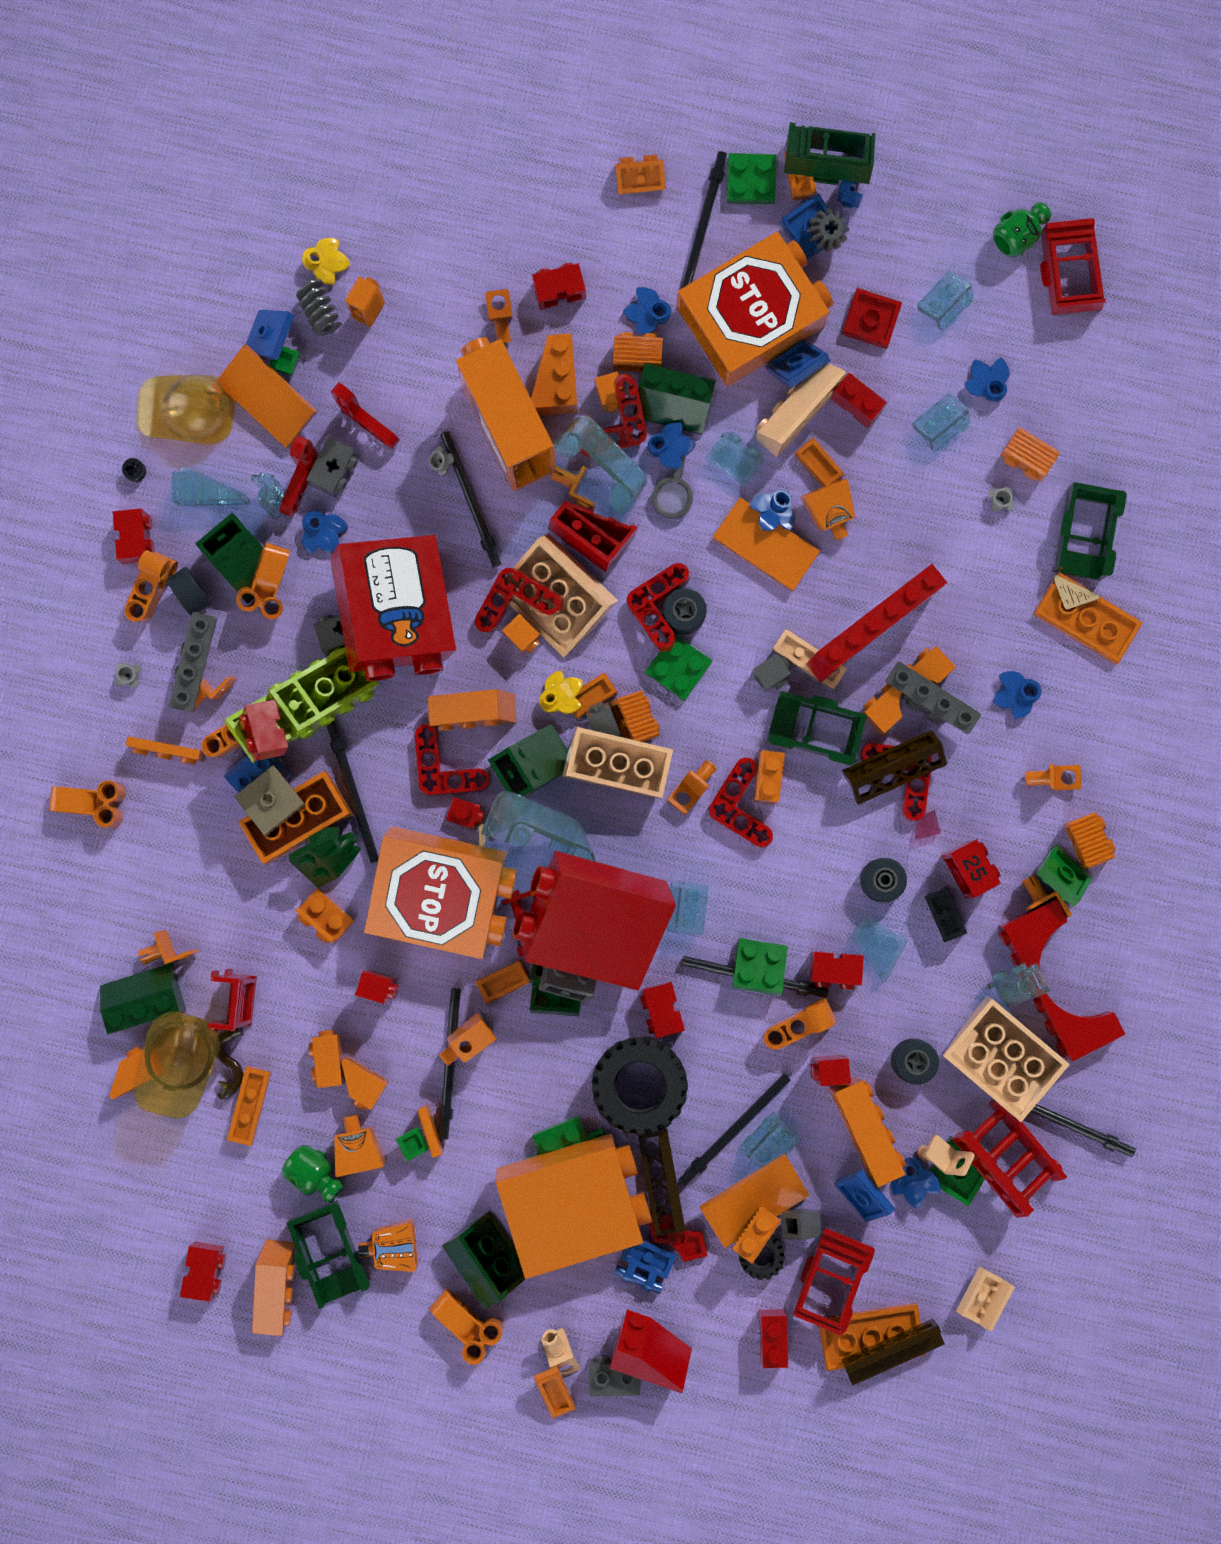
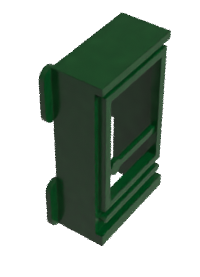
(825, 167)
(1084, 564)
(785, 719)
(336, 1284)

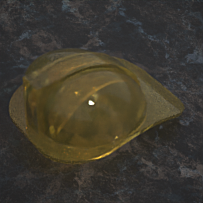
(185, 409)
(176, 1064)

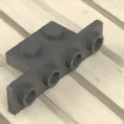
(192, 662)
(932, 699)

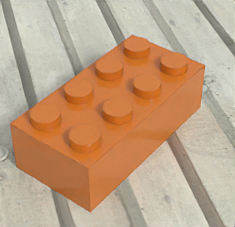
(322, 809)
(867, 1131)

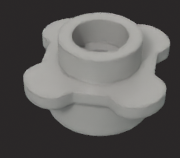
(435, 460)
(1006, 494)
(122, 670)

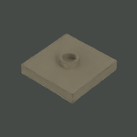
(269, 800)

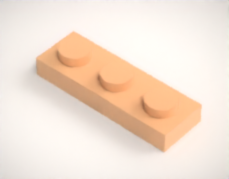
(799, 653)

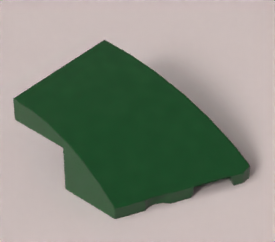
(549, 1003)

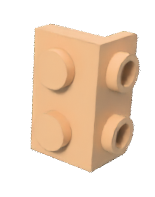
(985, 1298)

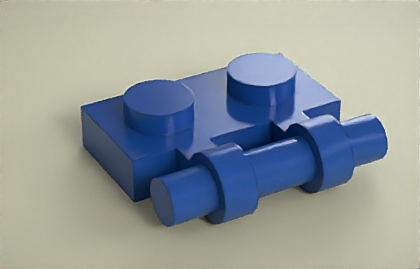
(650, 1258)

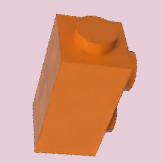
(327, 1059)

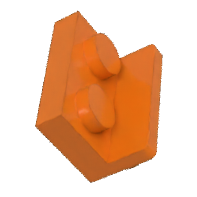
(640, 175)
(324, 916)

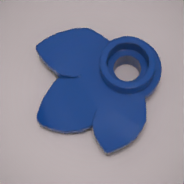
(644, 310)
(986, 377)
(674, 446)
(772, 512)
(325, 534)
(1013, 693)
(917, 1185)

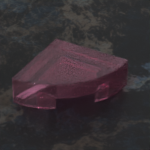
(927, 826)

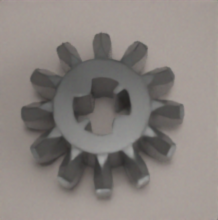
(821, 235)

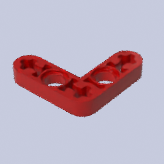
(350, 406)
(623, 429)
(304, 456)
(508, 592)
(648, 606)
(878, 748)
(442, 777)
(731, 801)

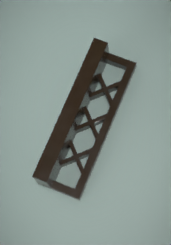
(894, 762)
(672, 1186)
(893, 1351)

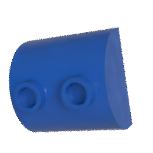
(246, 771)

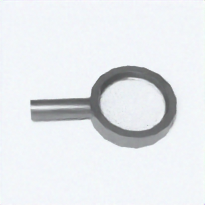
(672, 495)

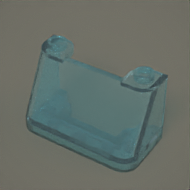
(628, 476)
(516, 819)

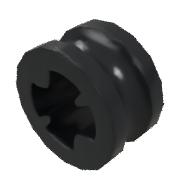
(129, 464)

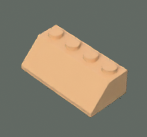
(798, 409)
(618, 763)

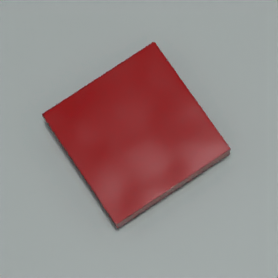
(871, 318)

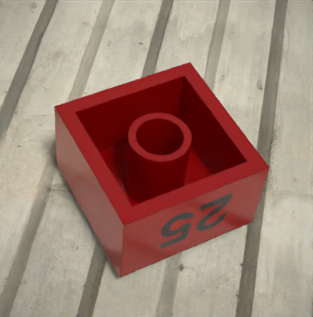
(972, 868)

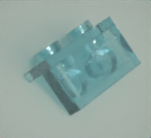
(947, 300)
(942, 422)
(735, 457)
(270, 493)
(689, 909)
(1020, 984)
(769, 1141)

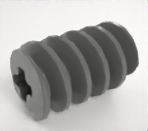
(316, 308)

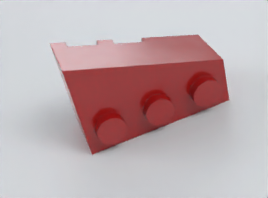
(591, 534)

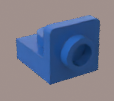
(848, 196)

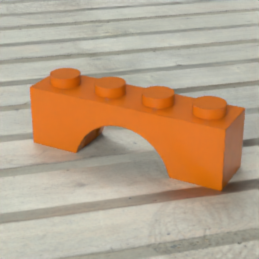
(885, 710)

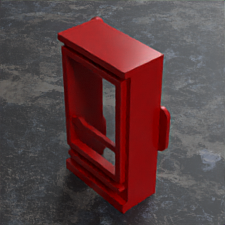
(1071, 233)
(240, 1000)
(845, 1250)

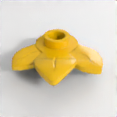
(329, 260)
(564, 692)

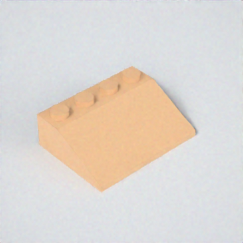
(582, 595)
(1005, 1058)

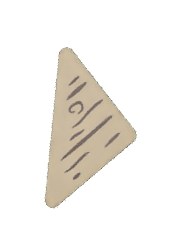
(1072, 594)

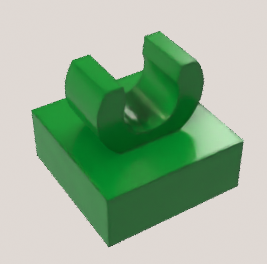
(286, 362)
(412, 1144)

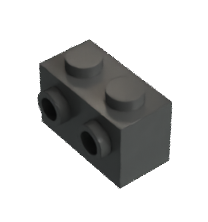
(567, 985)
(609, 1382)

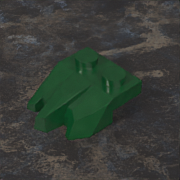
(325, 855)

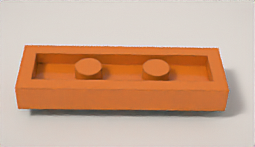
(164, 750)
(249, 1105)

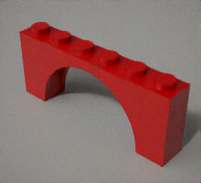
(875, 622)
(1074, 1034)

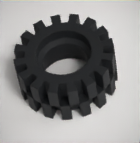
(770, 1268)

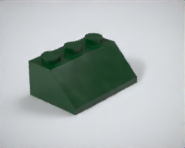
(675, 397)
(140, 998)
(485, 1260)

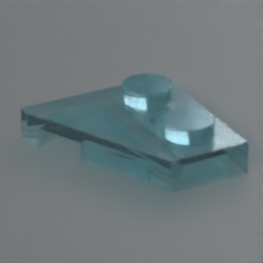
(879, 946)

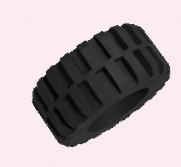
(639, 1120)

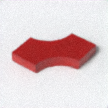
(688, 1243)

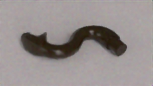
(231, 1087)

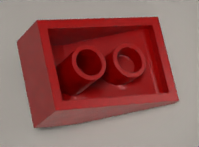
(650, 1352)

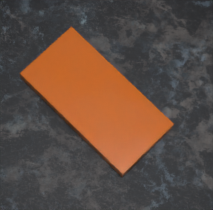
(266, 396)
(773, 552)
(1094, 624)
(770, 1187)
(866, 1330)

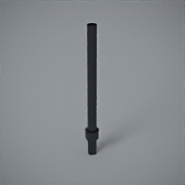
(715, 177)
(488, 542)
(338, 745)
(802, 987)
(445, 1113)
(1108, 1141)
(699, 1165)

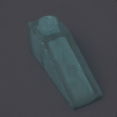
(197, 489)

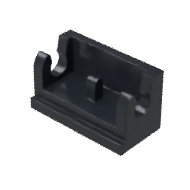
(946, 914)

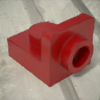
(465, 813)

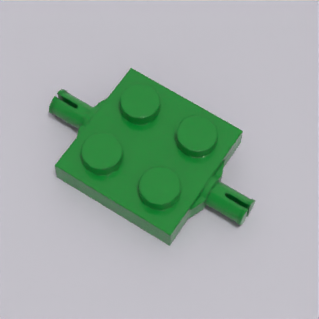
(563, 1135)

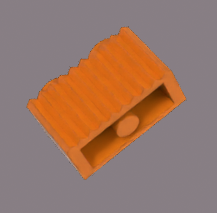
(365, 301)
(633, 351)
(1029, 455)
(635, 717)
(769, 777)
(1090, 840)
(756, 1235)

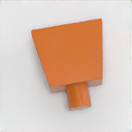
(475, 1032)

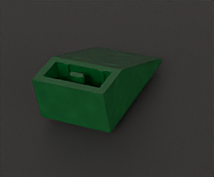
(232, 552)
(531, 762)

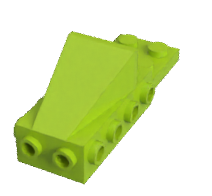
(312, 698)

